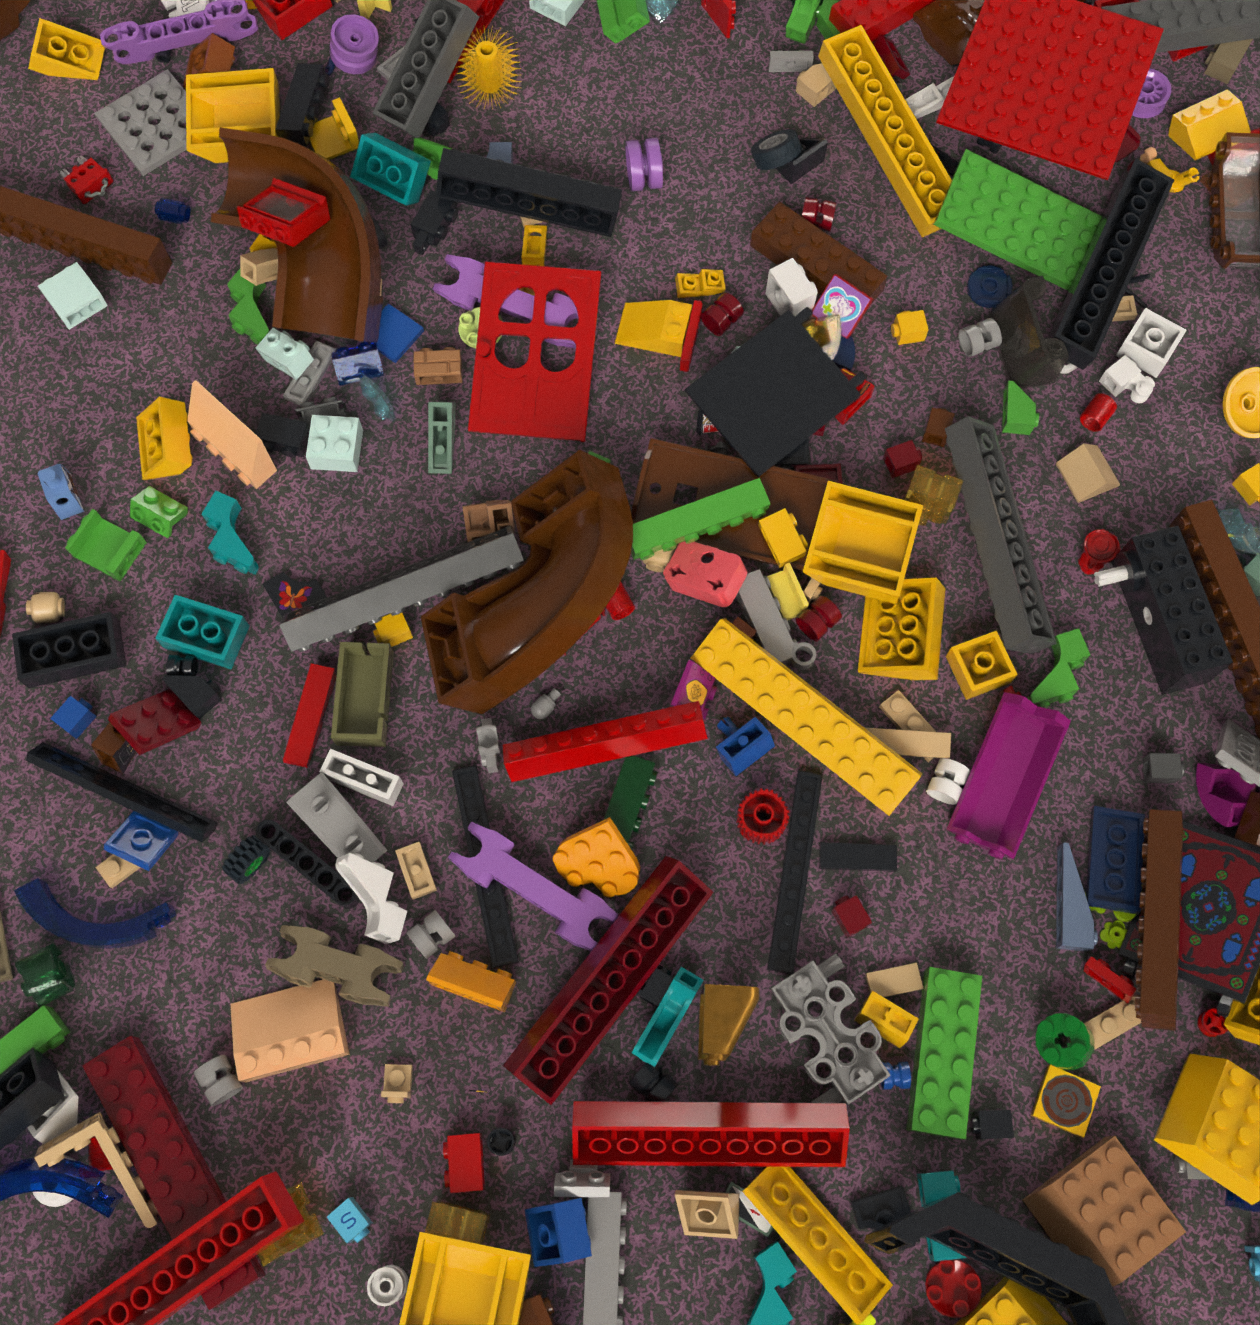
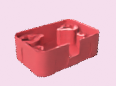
(710, 582)

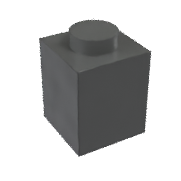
(1162, 768)

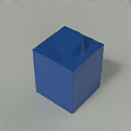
(74, 716)

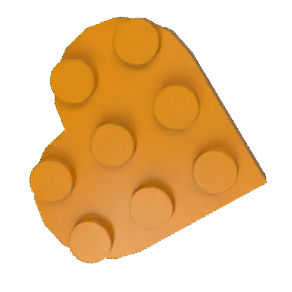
(600, 858)

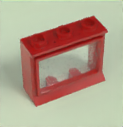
(284, 213)

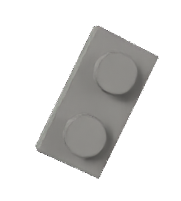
(790, 61)

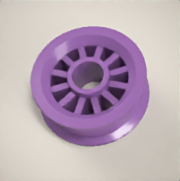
(1153, 95)

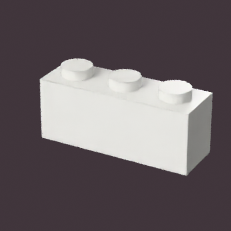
(362, 777)

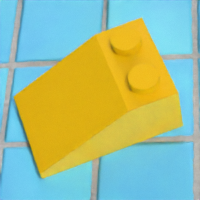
(65, 52)
(655, 326)

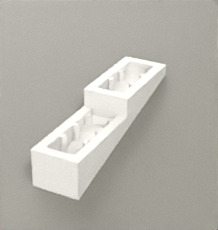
(929, 98)

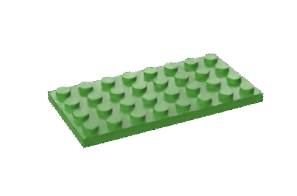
(1017, 219)

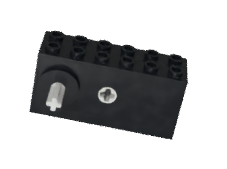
(1169, 609)

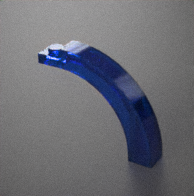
(48, 913)
(64, 1178)

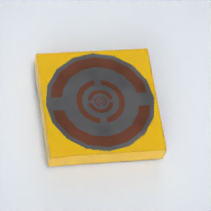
(1065, 1101)

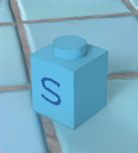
(350, 1221)

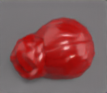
(1098, 549)

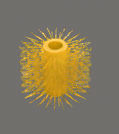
(488, 67)

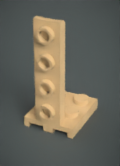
(79, 1137)

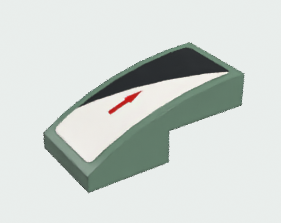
(749, 1213)

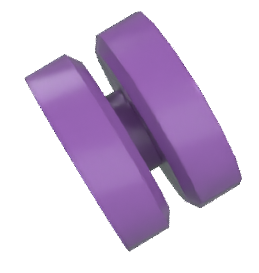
(354, 44)
(645, 164)

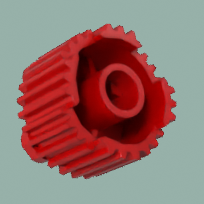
(762, 831)

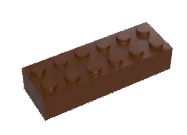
(788, 235)

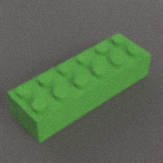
(944, 1053)

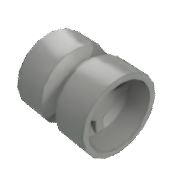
(980, 337)
(421, 934)
(224, 1086)

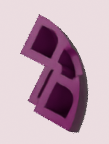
(1223, 792)

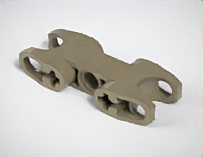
(352, 971)

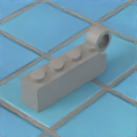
(764, 616)

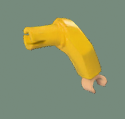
(1180, 179)

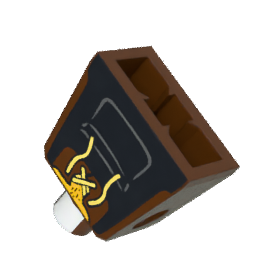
(113, 749)

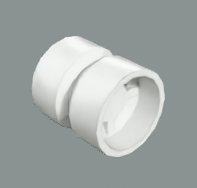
(948, 779)
(387, 1285)

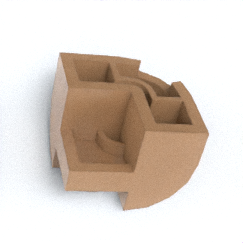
(487, 518)

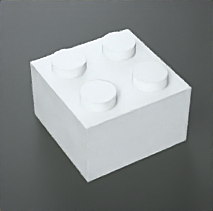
(790, 288)
(1151, 342)

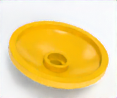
(1242, 403)

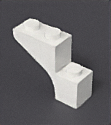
(371, 885)

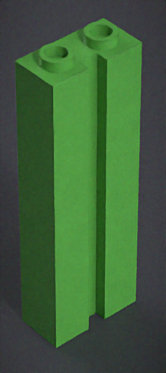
(622, 17)

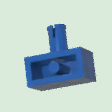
(743, 744)

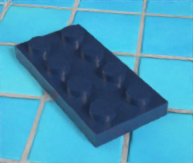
(1115, 860)

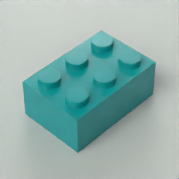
(390, 168)
(202, 631)

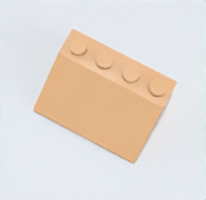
(228, 438)
(287, 1030)

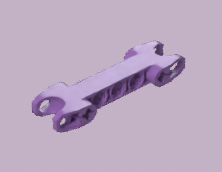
(142, 39)
(519, 304)
(497, 864)

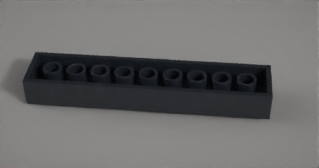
(1110, 262)

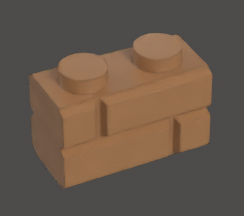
(438, 366)

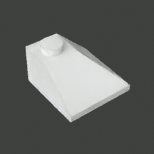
(59, 1117)

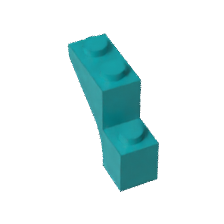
(226, 545)
(667, 1016)
(775, 1271)

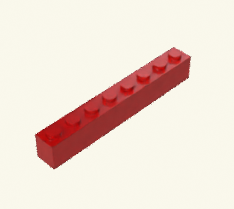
(604, 741)

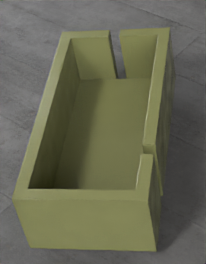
(362, 694)

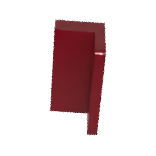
(891, 57)

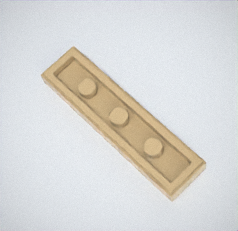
(915, 742)

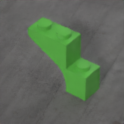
(802, 20)
(246, 315)
(1060, 683)

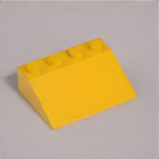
(904, 636)

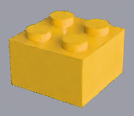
(981, 665)

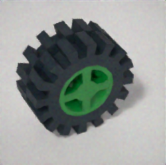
(246, 859)

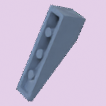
(1073, 914)

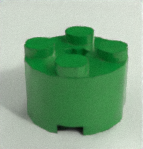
(1051, 1032)

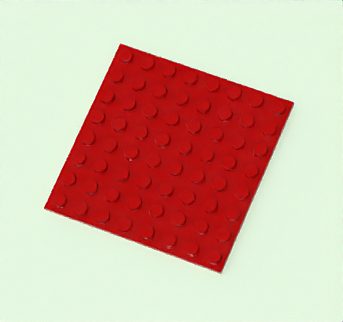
(1052, 80)

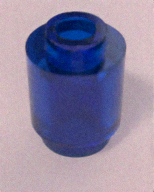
(172, 211)

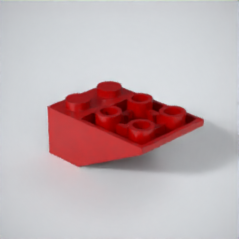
(721, 13)

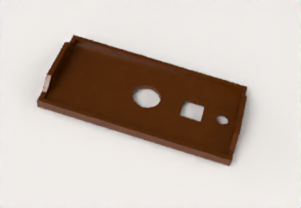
(713, 473)

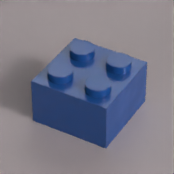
(558, 1232)

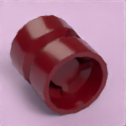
(810, 210)
(720, 316)
(818, 618)

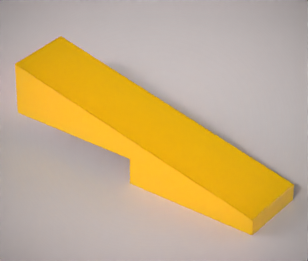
(533, 249)

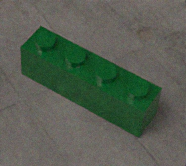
(631, 795)

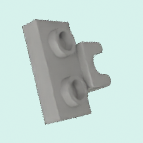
(488, 744)
(582, 1182)

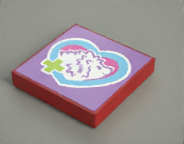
(843, 299)

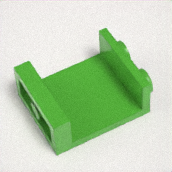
(105, 545)

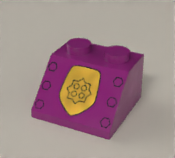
(695, 686)

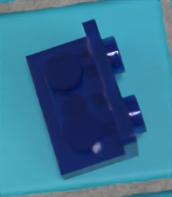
(355, 362)

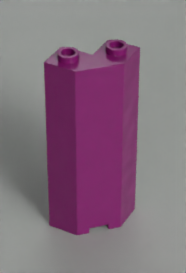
(1008, 776)

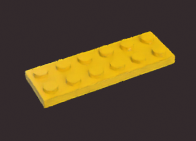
(818, 1240)

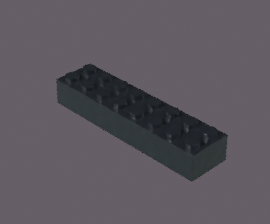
(527, 192)

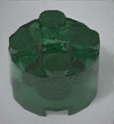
(45, 975)

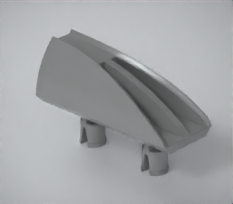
(335, 820)

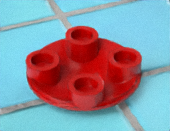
(953, 1288)

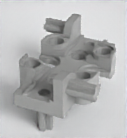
(847, 1079)

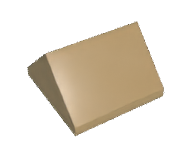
(1087, 472)
(708, 1213)

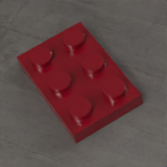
(154, 721)

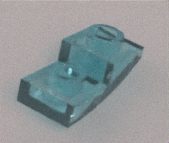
(380, 401)

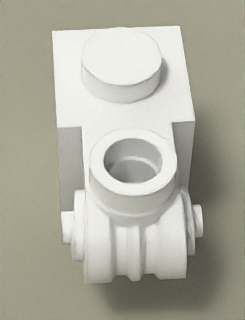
(1127, 375)

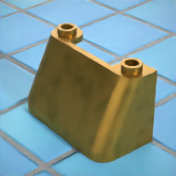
(722, 1019)

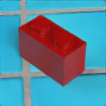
(465, 1163)

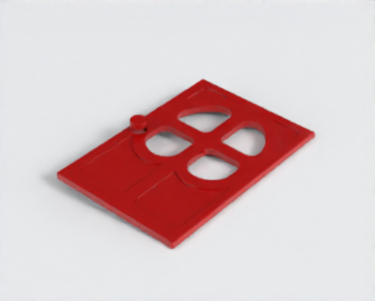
(531, 398)

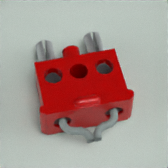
(87, 179)

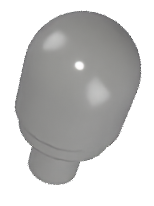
(544, 704)

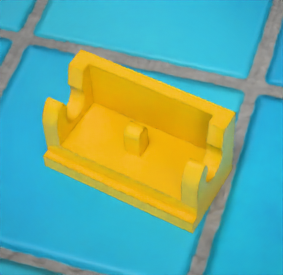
(889, 1019)

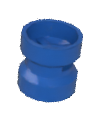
(899, 1076)

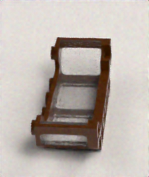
(1236, 201)

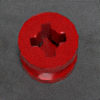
(1215, 1021)

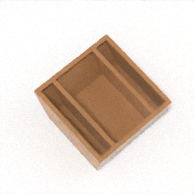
(1105, 1211)

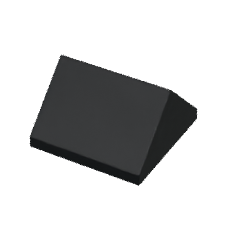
(811, 156)

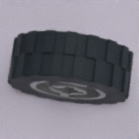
(776, 149)

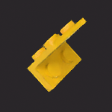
(334, 134)

